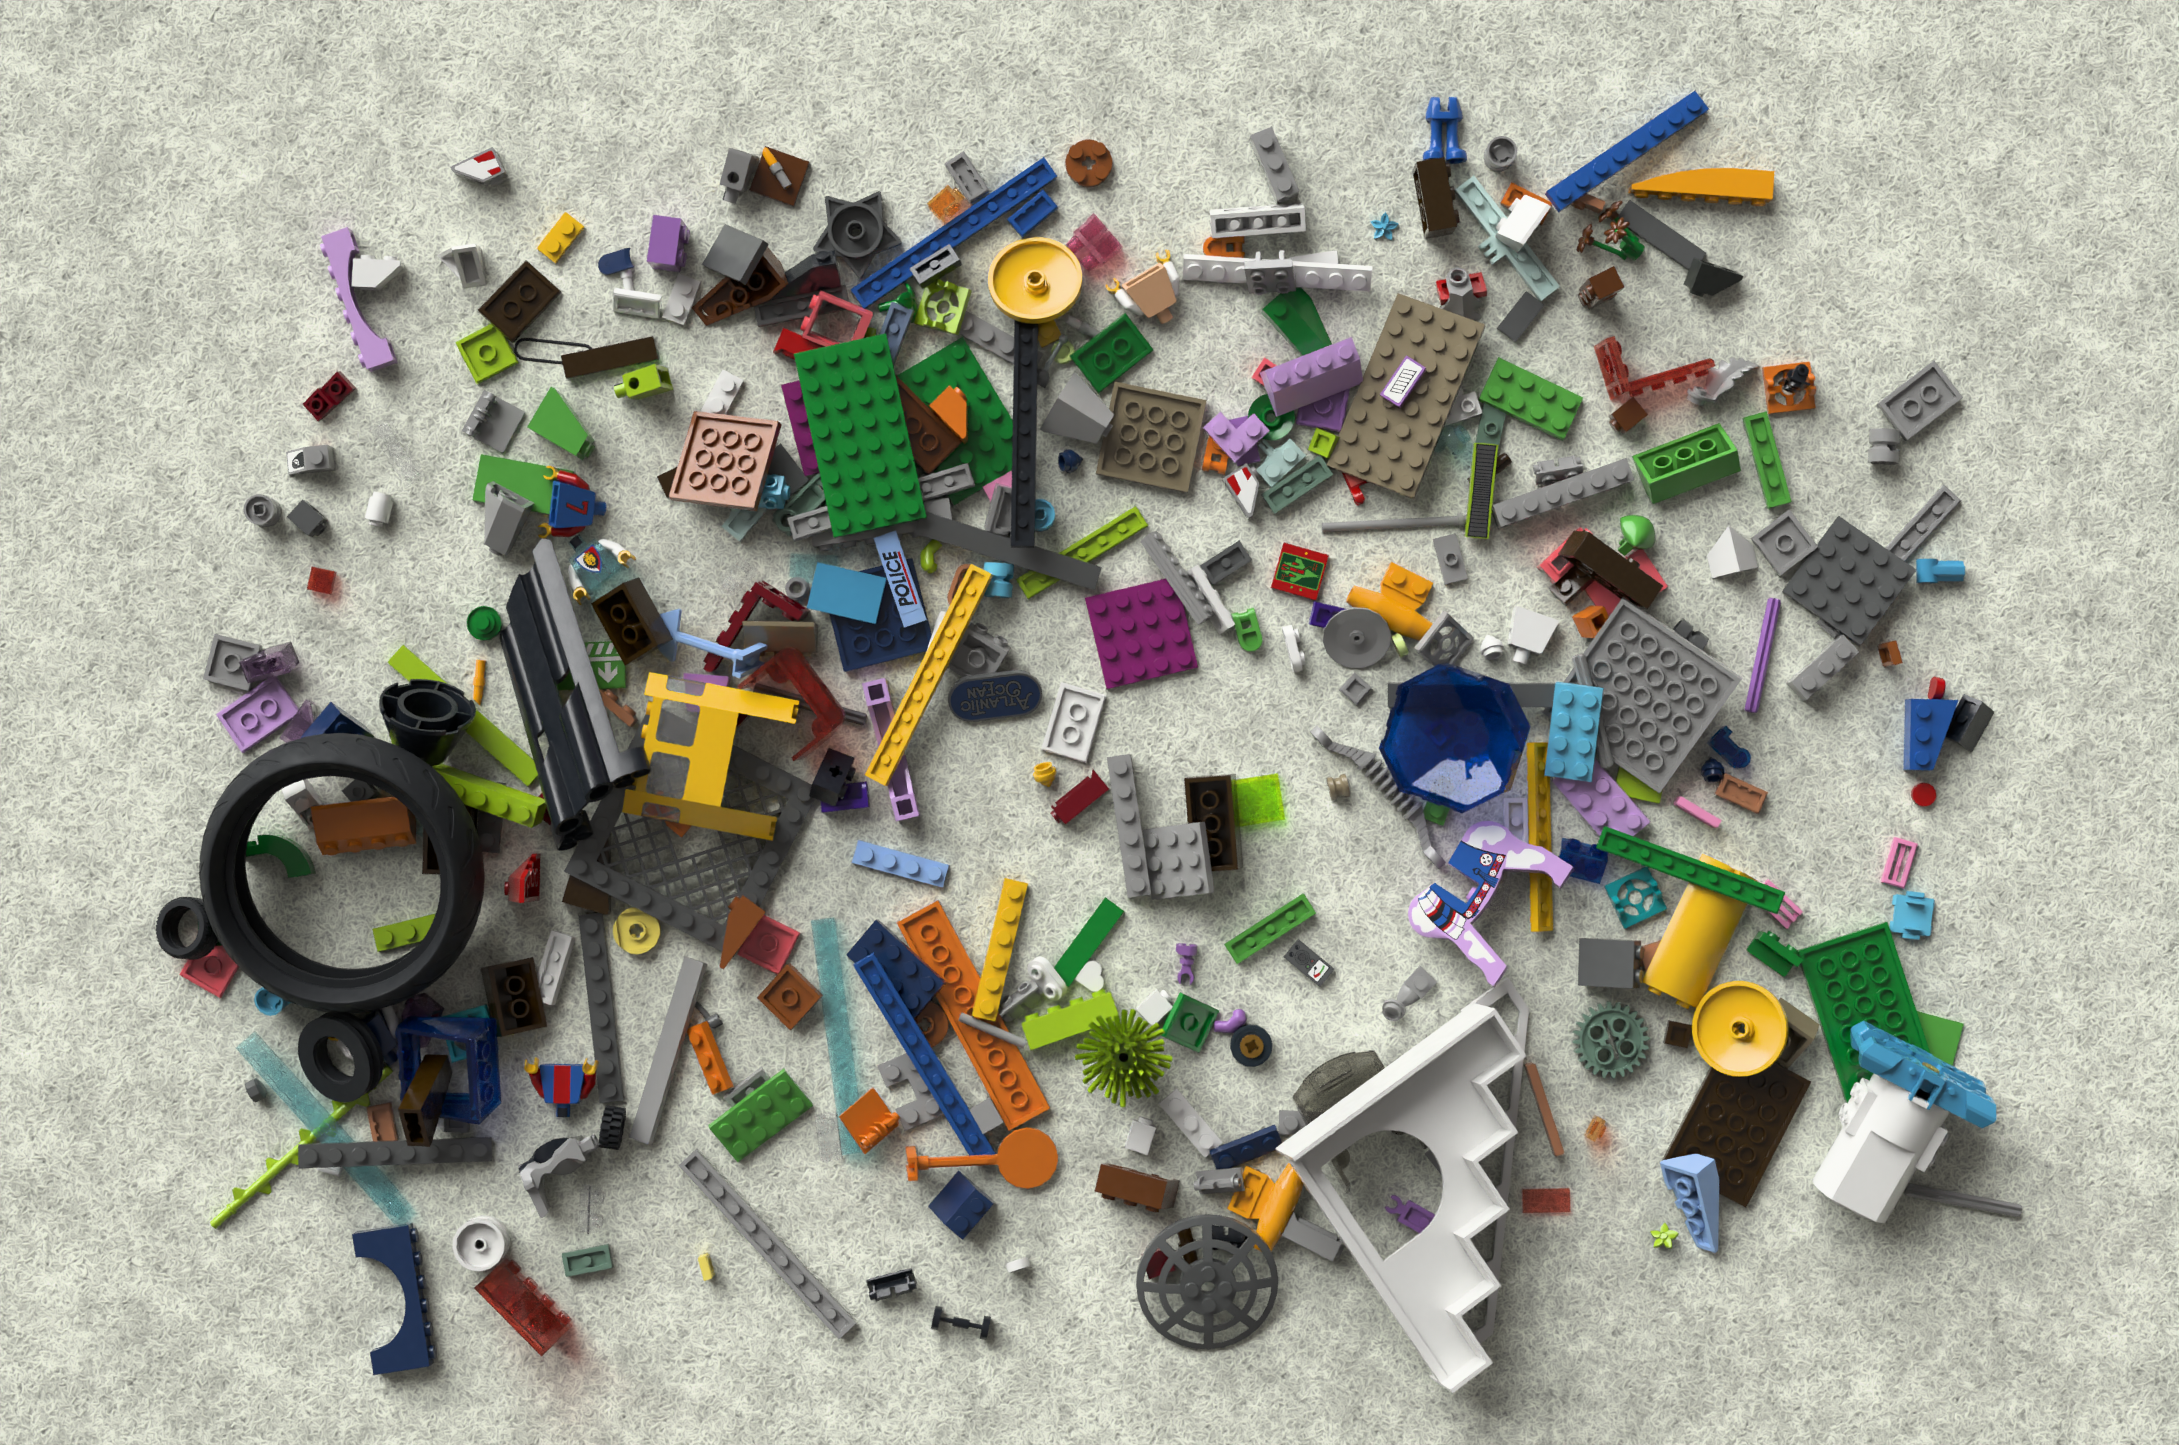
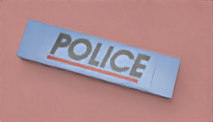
(900, 578)

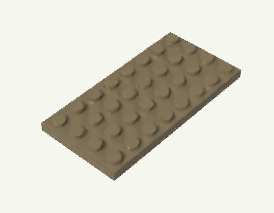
(1394, 443)

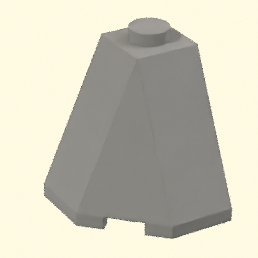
(1078, 413)
(504, 517)

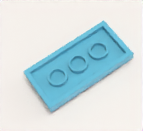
(1574, 731)

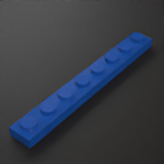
(1626, 151)

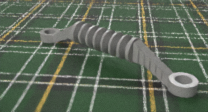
(1414, 812)

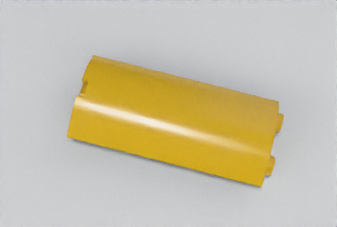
(1694, 941)

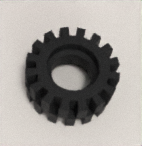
(612, 1127)

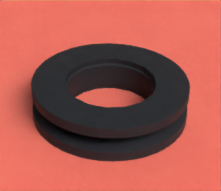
(319, 1067)

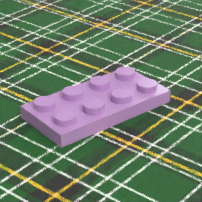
(1603, 802)

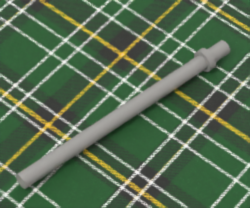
(1459, 520)

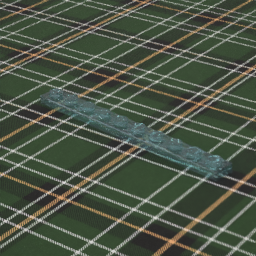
(836, 1024)
(320, 1123)

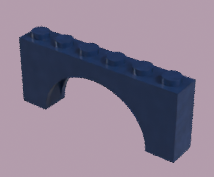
(397, 1250)

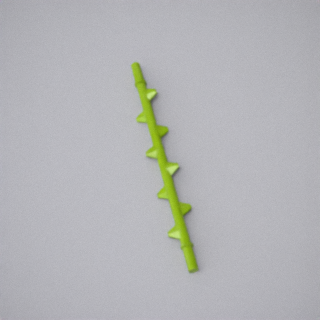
(276, 1166)

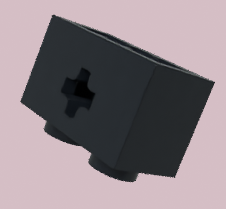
(832, 777)

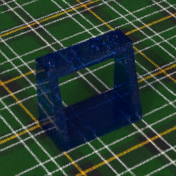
(482, 1062)

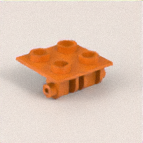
(869, 1120)

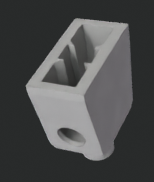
(741, 163)

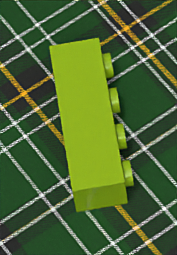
(1069, 1020)

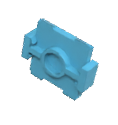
(1912, 915)

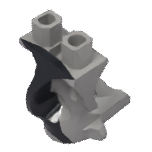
(557, 1157)

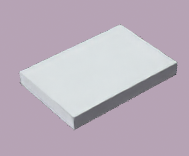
(1073, 722)

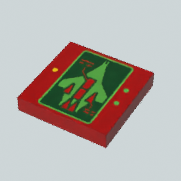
(1299, 571)

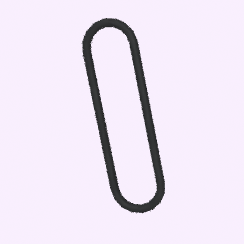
(546, 341)

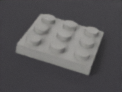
(1178, 860)

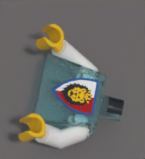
(594, 564)

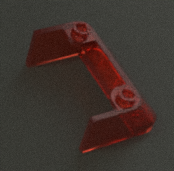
(792, 666)

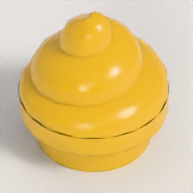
(1044, 773)

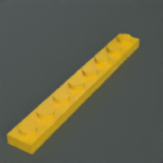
(1539, 835)

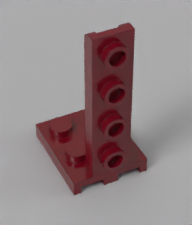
(771, 597)

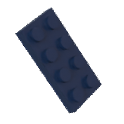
(908, 972)

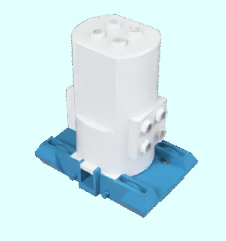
(1895, 1122)

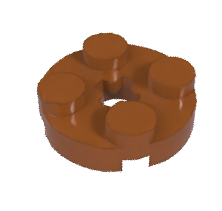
(1097, 152)
(939, 1020)

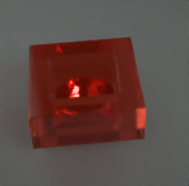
(321, 580)

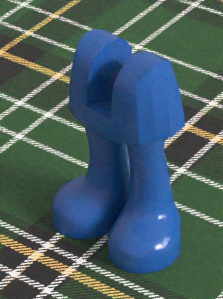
(1454, 154)

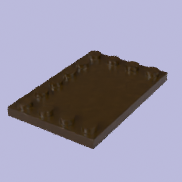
(1739, 1125)

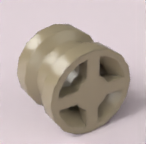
(1338, 787)

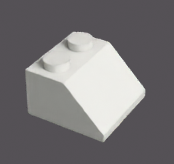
(1522, 222)

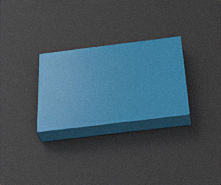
(846, 593)

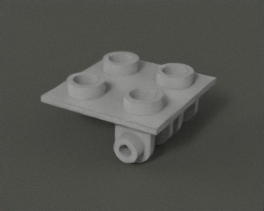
(493, 421)

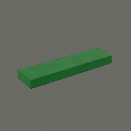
(1088, 940)

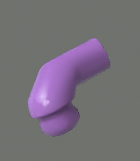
(1233, 1024)

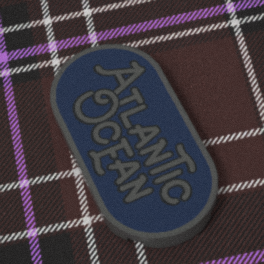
(995, 696)

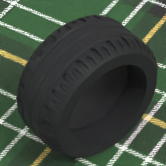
(168, 929)

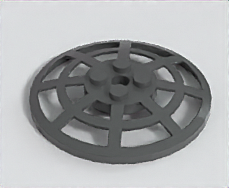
(1203, 1271)

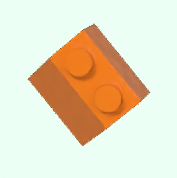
(952, 411)

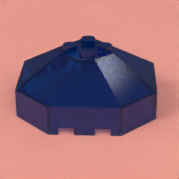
(1454, 737)

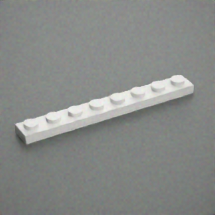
(1306, 273)

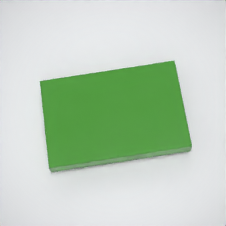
(1941, 1036)

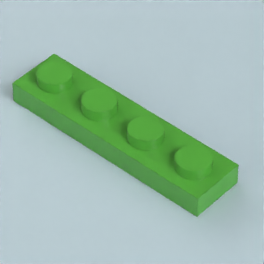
(1766, 460)
(1270, 928)

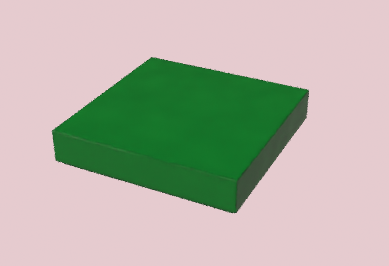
(1189, 1022)

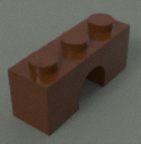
(1600, 288)

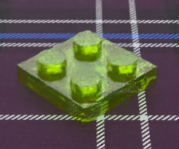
(1259, 800)

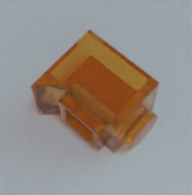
(946, 203)

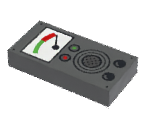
(1308, 962)

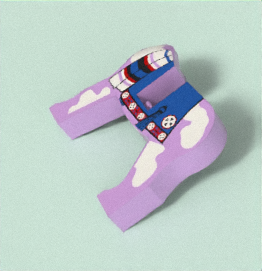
(1482, 857)

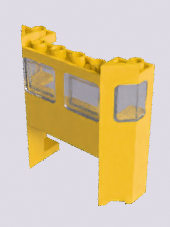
(691, 752)

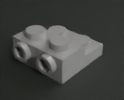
(978, 652)

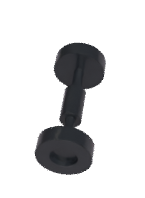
(960, 1322)

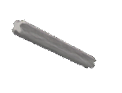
(1584, 678)
(1963, 1200)

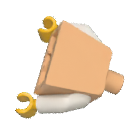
(1150, 291)

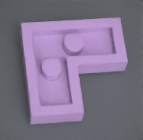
(1232, 440)

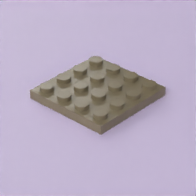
(1151, 437)

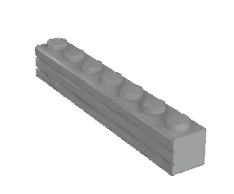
(1177, 577)

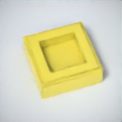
(706, 1266)

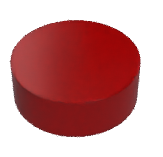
(1936, 688)
(1923, 794)

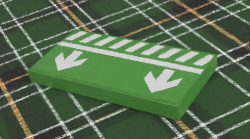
(606, 664)

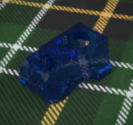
(1728, 749)

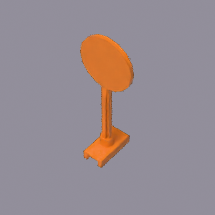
(1023, 1158)

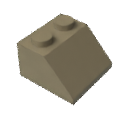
(1801, 1033)

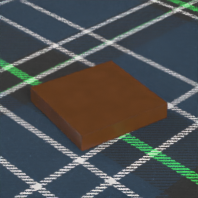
(767, 184)

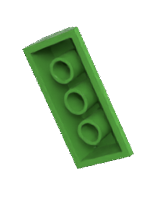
(1687, 463)

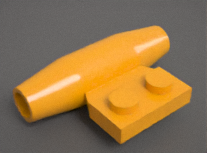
(1399, 598)
(1268, 1201)

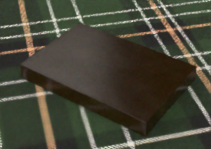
(519, 301)

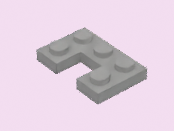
(925, 1106)

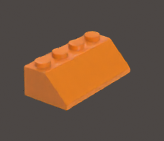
(363, 825)

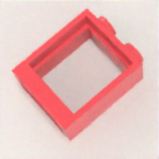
(815, 305)

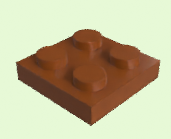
(790, 996)

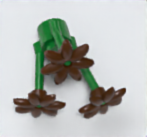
(1629, 246)

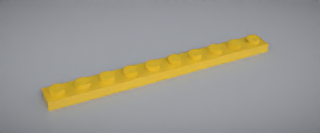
(929, 675)

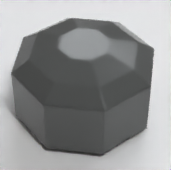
(255, 1090)

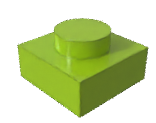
(1323, 442)

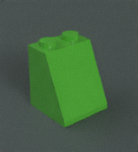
(560, 425)

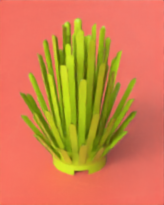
(1130, 1072)

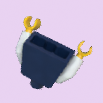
(383, 1025)

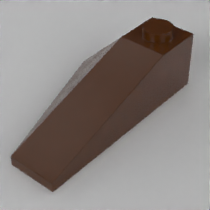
(734, 297)

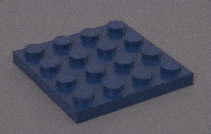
(870, 644)

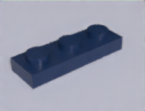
(1246, 1148)

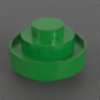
(484, 623)

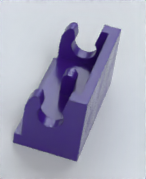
(855, 798)

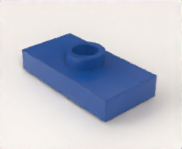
(1032, 213)

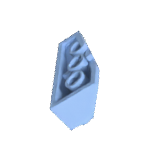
(1697, 1194)

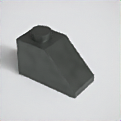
(1709, 278)

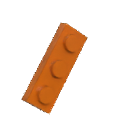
(709, 1057)

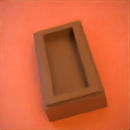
(1889, 653)

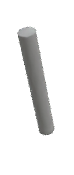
(992, 1030)

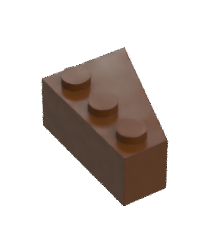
(1136, 1187)

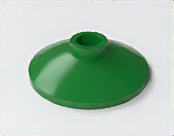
(1280, 427)

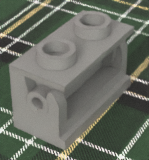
(999, 512)

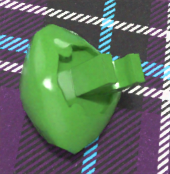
(1637, 533)

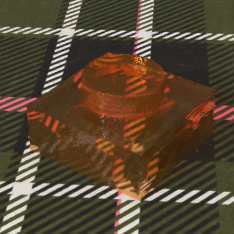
(1596, 1128)

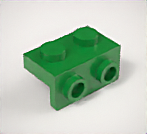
(1774, 954)

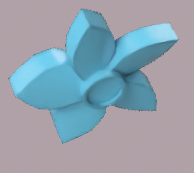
(1384, 227)

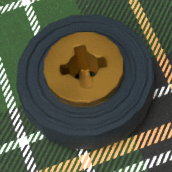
(1243, 1042)

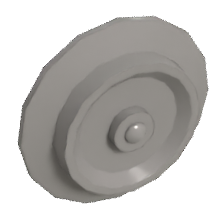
(1356, 637)

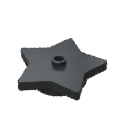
(862, 215)

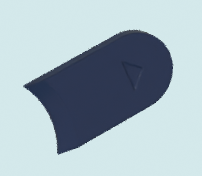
(615, 262)

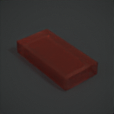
(1545, 1200)

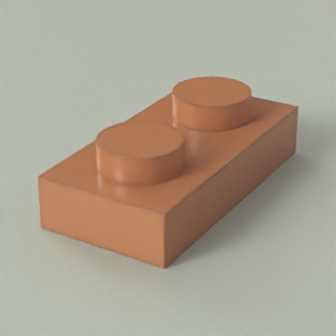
(625, 713)

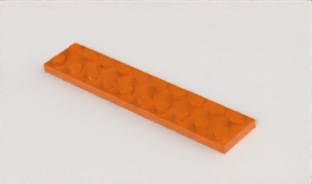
(995, 1060)

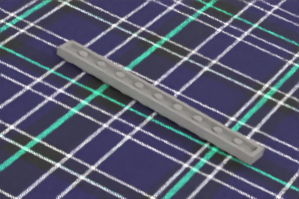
(767, 1243)

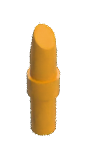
(479, 681)

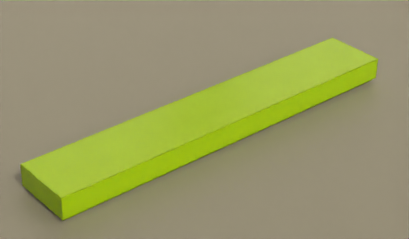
(1088, 548)

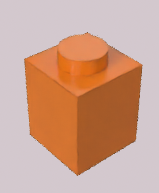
(1590, 620)

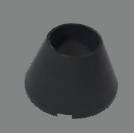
(426, 717)

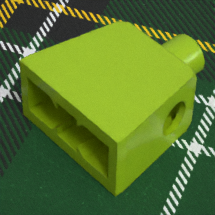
(648, 382)

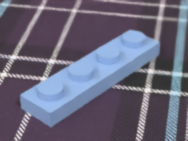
(900, 863)

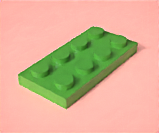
(1530, 399)
(760, 1115)

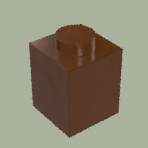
(1627, 416)

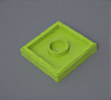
(486, 353)

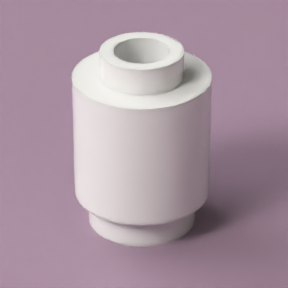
(379, 509)

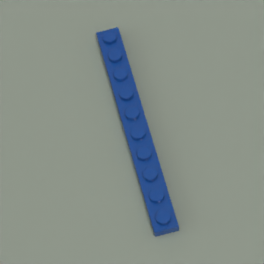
(955, 231)
(922, 1056)

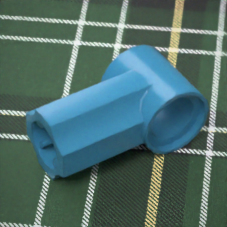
(1933, 571)

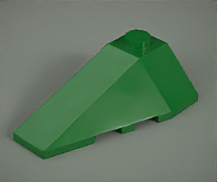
(1297, 321)

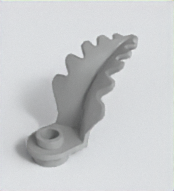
(1461, 295)
(1720, 380)

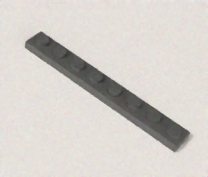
(601, 1007)
(393, 1152)

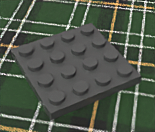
(1849, 581)

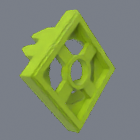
(953, 326)

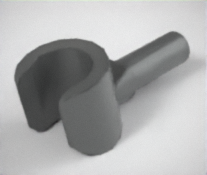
(713, 1020)

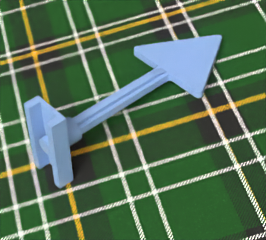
(745, 660)

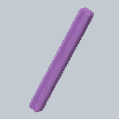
(1762, 655)

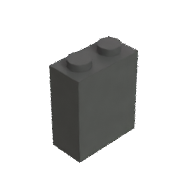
(1610, 963)

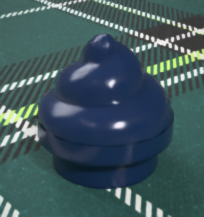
(1069, 461)
(1712, 770)

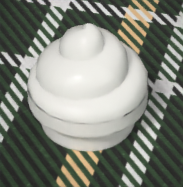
(1491, 648)

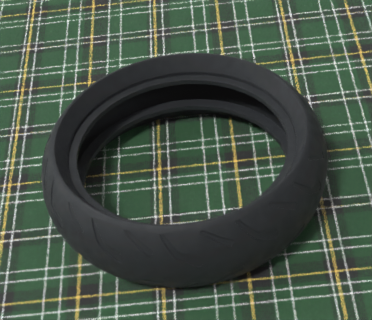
(268, 958)

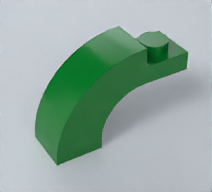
(288, 851)

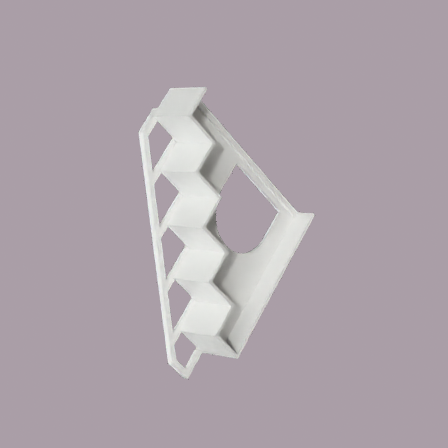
(1445, 1102)

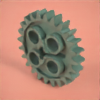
(1630, 1032)

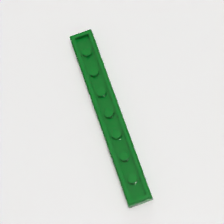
(1690, 870)

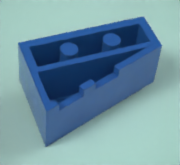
(1925, 731)

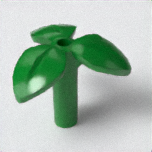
(905, 299)

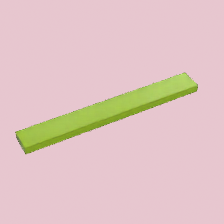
(481, 728)

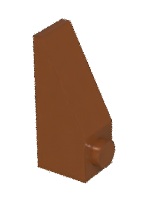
(740, 923)

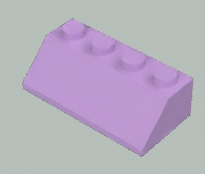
(1313, 376)

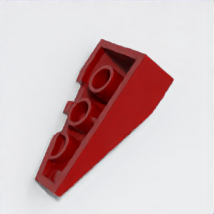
(524, 882)

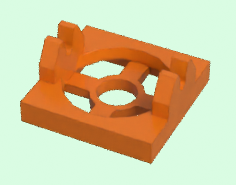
(1773, 405)

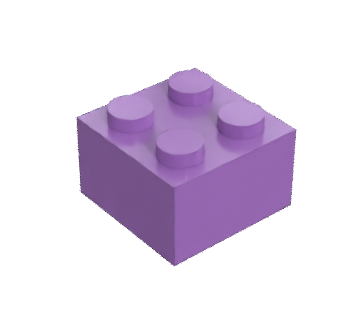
(667, 243)

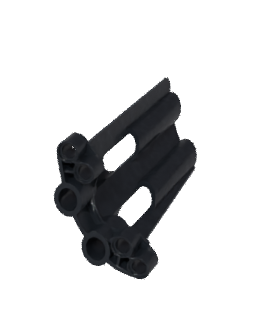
(582, 750)

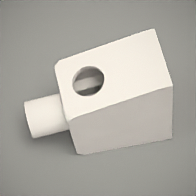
(1529, 633)

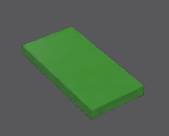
(518, 477)

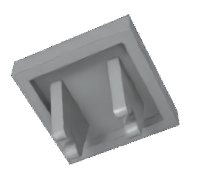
(1270, 275)

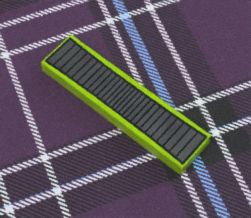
(1481, 490)

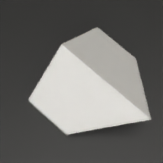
(466, 264)
(1731, 554)

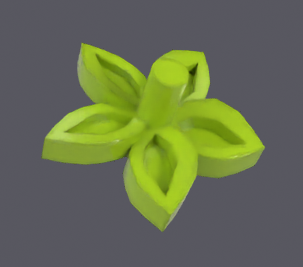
(1664, 1236)

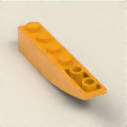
(1712, 184)

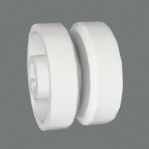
(495, 1240)

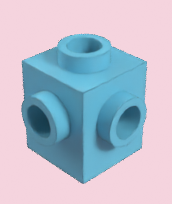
(775, 492)

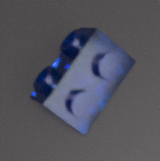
(1586, 859)

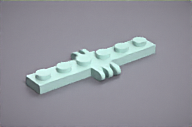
(1524, 261)

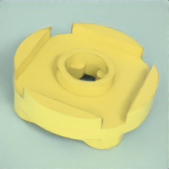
(628, 941)

